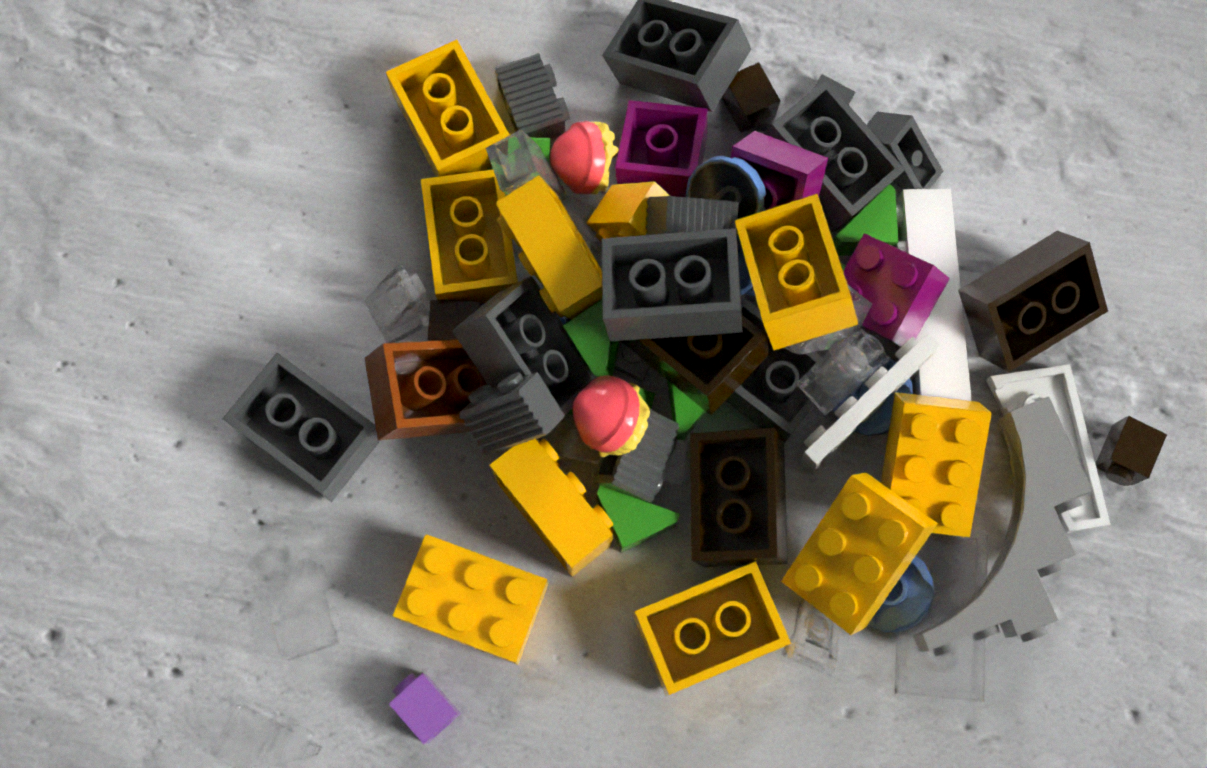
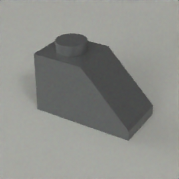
(908, 145)

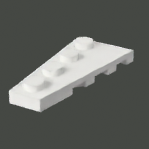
(1057, 382)
(854, 411)

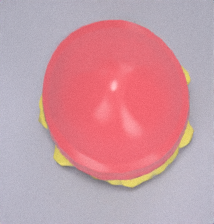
(584, 157)
(610, 415)

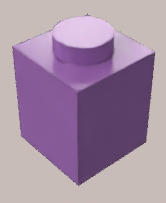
(423, 707)

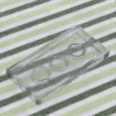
(957, 571)

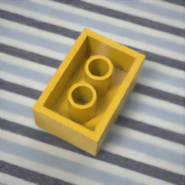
(447, 110)
(466, 243)
(551, 248)
(796, 272)
(937, 457)
(553, 504)
(858, 552)
(471, 599)
(711, 628)

